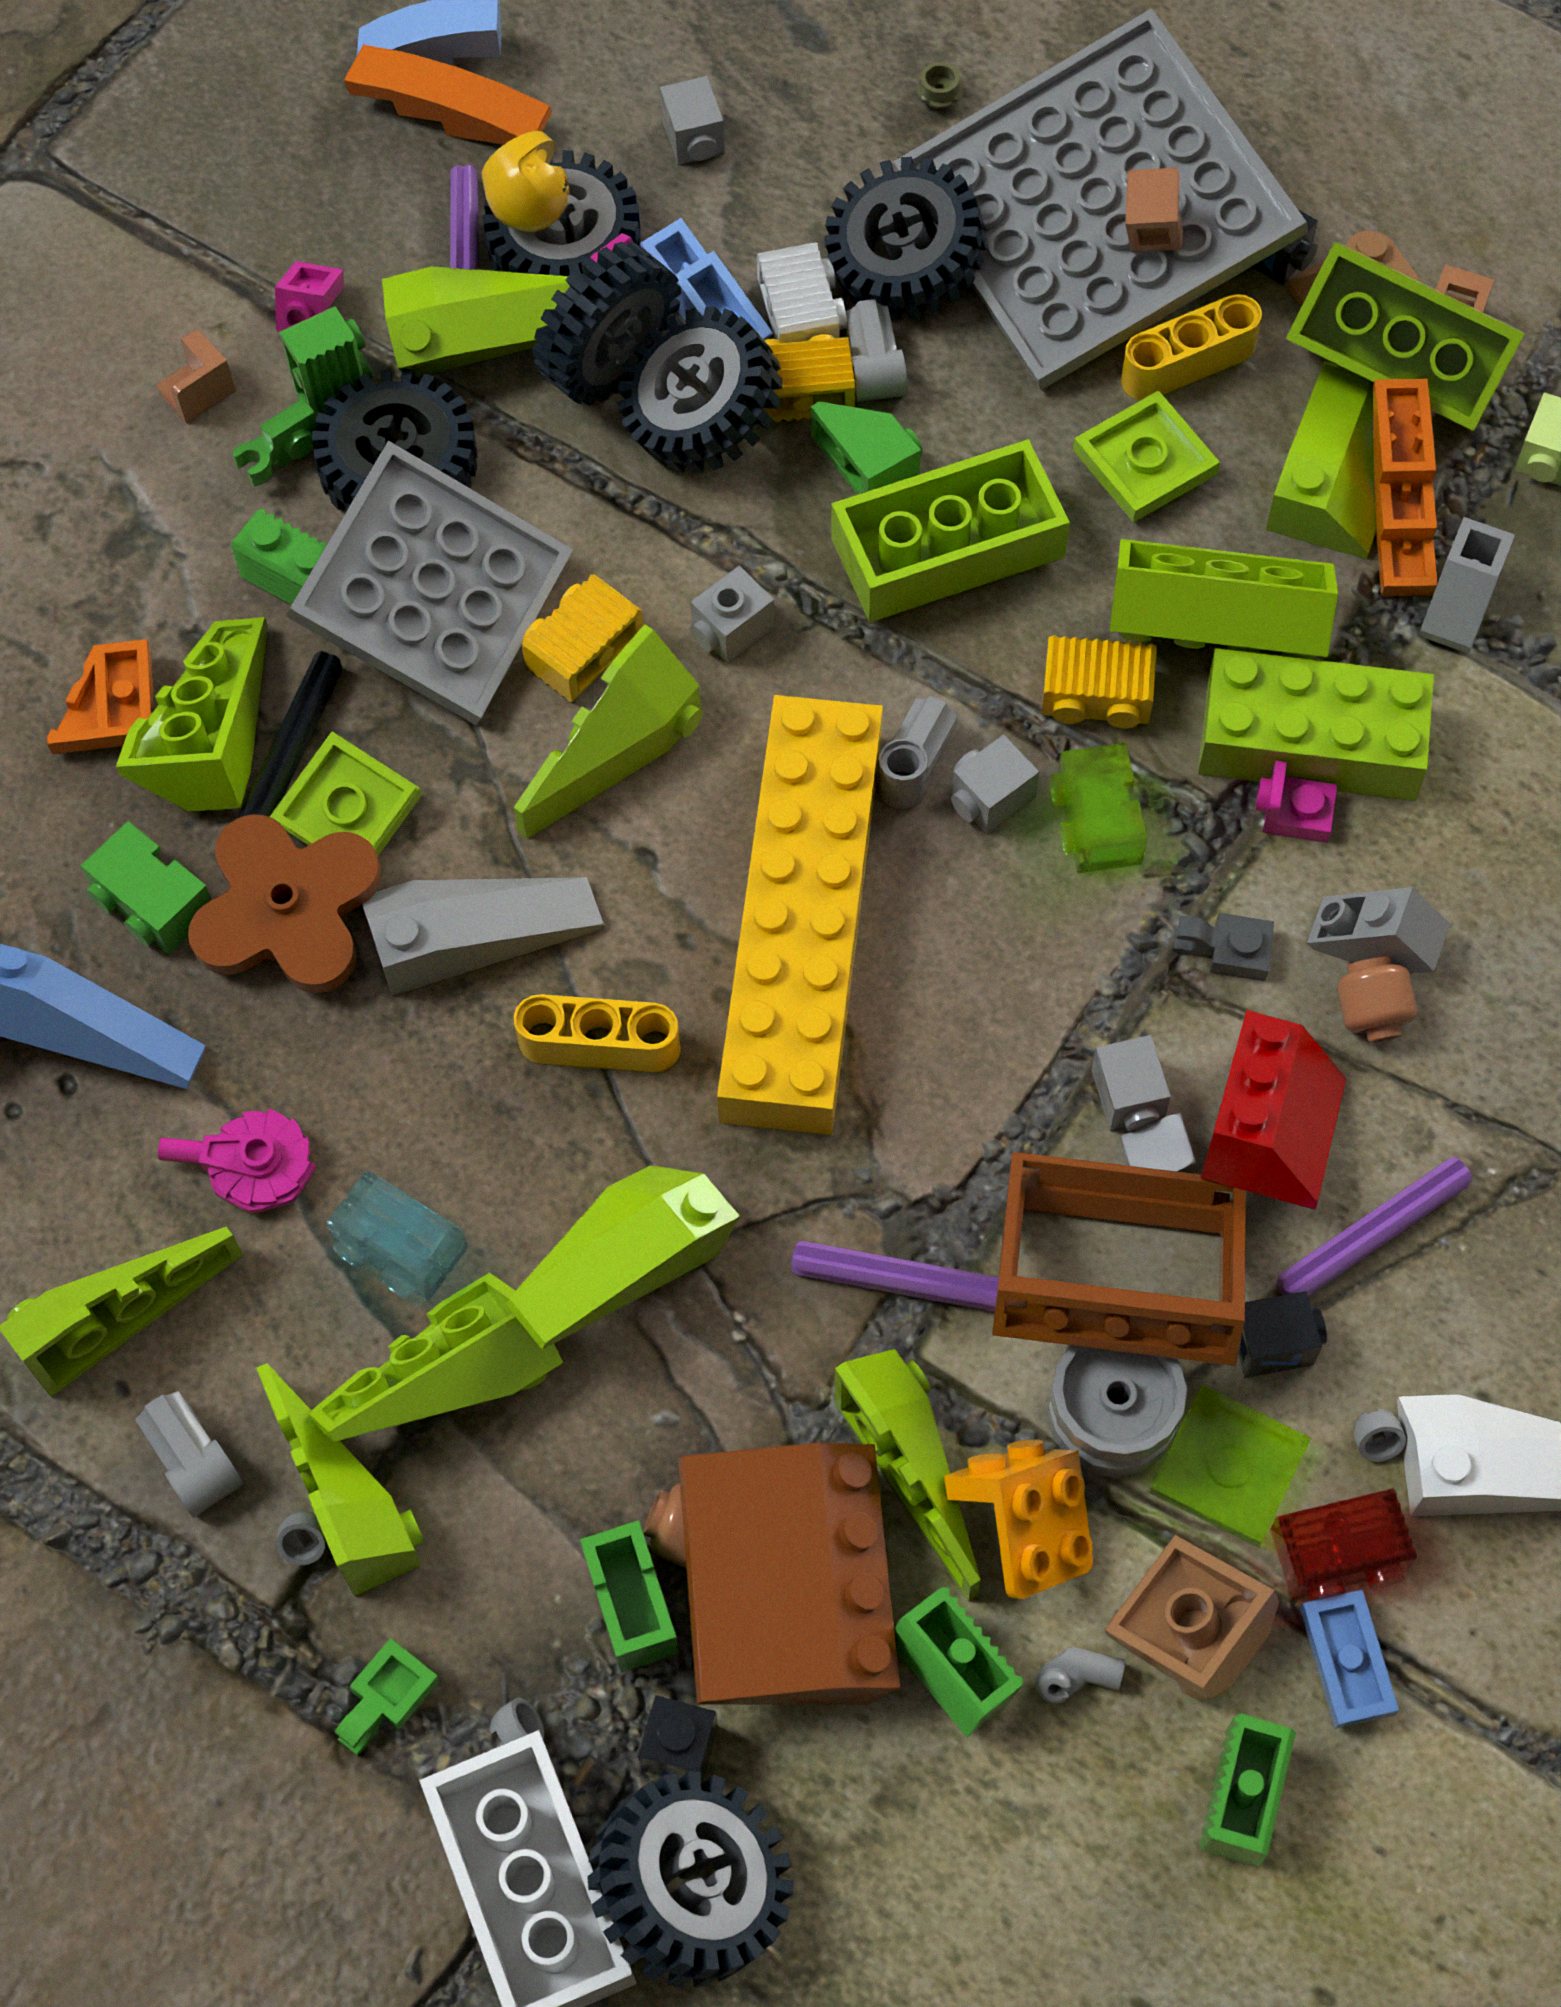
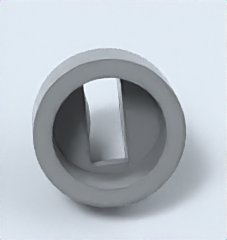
(1383, 1447)
(292, 1541)
(515, 1721)

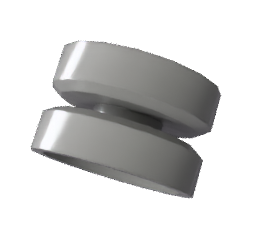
(1112, 1436)

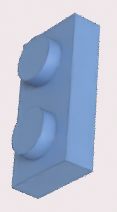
(1349, 1659)

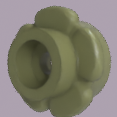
(939, 85)

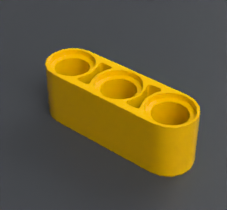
(1191, 346)
(577, 1015)

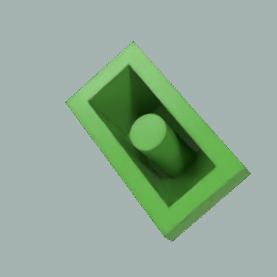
(865, 445)

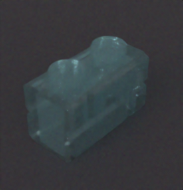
(396, 1237)

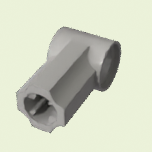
(875, 360)
(914, 751)
(194, 1463)

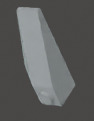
(460, 925)

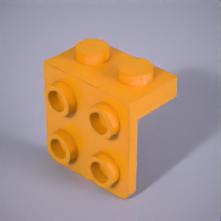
(1036, 1512)

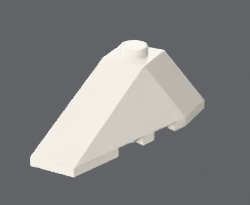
(1478, 1457)

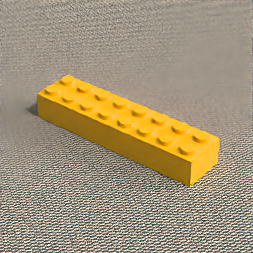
(801, 916)

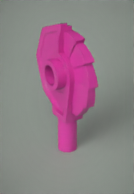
(252, 1162)

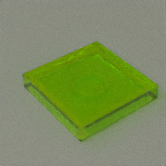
(1230, 1466)

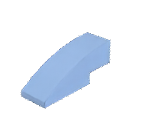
(439, 30)
(701, 276)

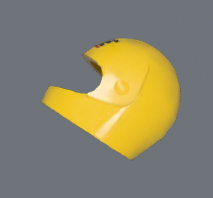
(522, 184)

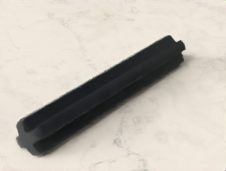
(293, 735)

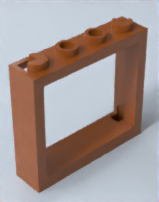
(1114, 1316)

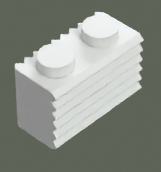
(798, 293)

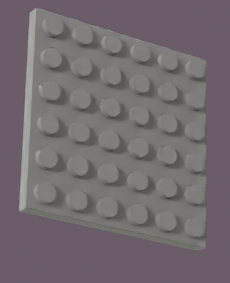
(1055, 190)

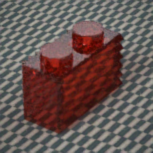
(1344, 1545)

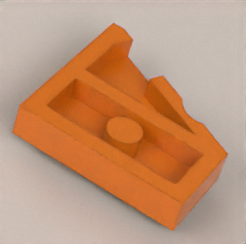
(107, 698)

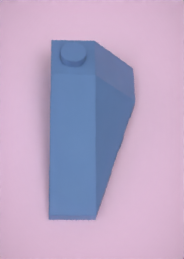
(77, 1018)

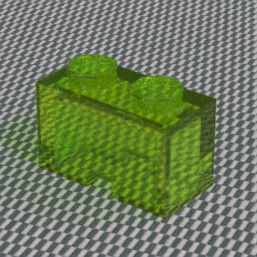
(1101, 821)

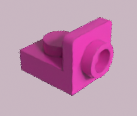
(305, 292)
(1296, 805)

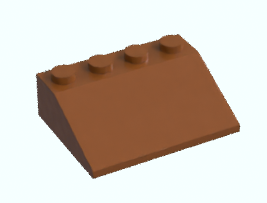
(788, 1576)

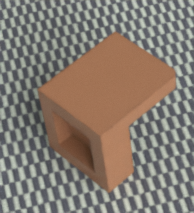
(1153, 210)
(200, 382)

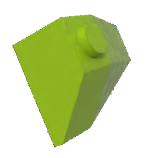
(1329, 471)
(633, 723)
(204, 729)
(622, 1249)
(93, 1316)
(890, 1408)

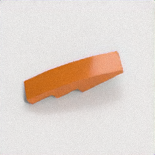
(437, 91)
(1404, 487)

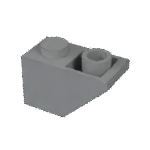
(1466, 585)
(1380, 925)

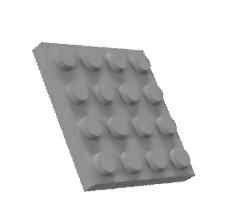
(430, 583)

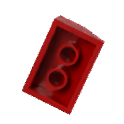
(1276, 1113)

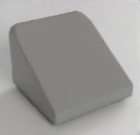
(1160, 1146)

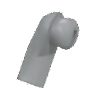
(1073, 1670)

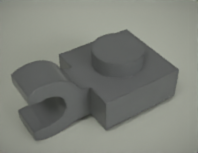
(1235, 944)

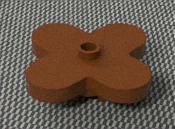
(305, 932)

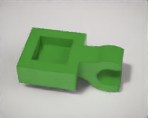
(282, 441)
(388, 1690)

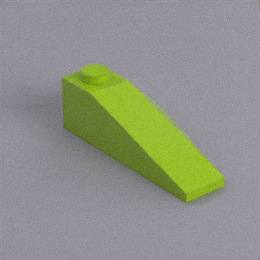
(464, 315)
(461, 1359)
(352, 1508)

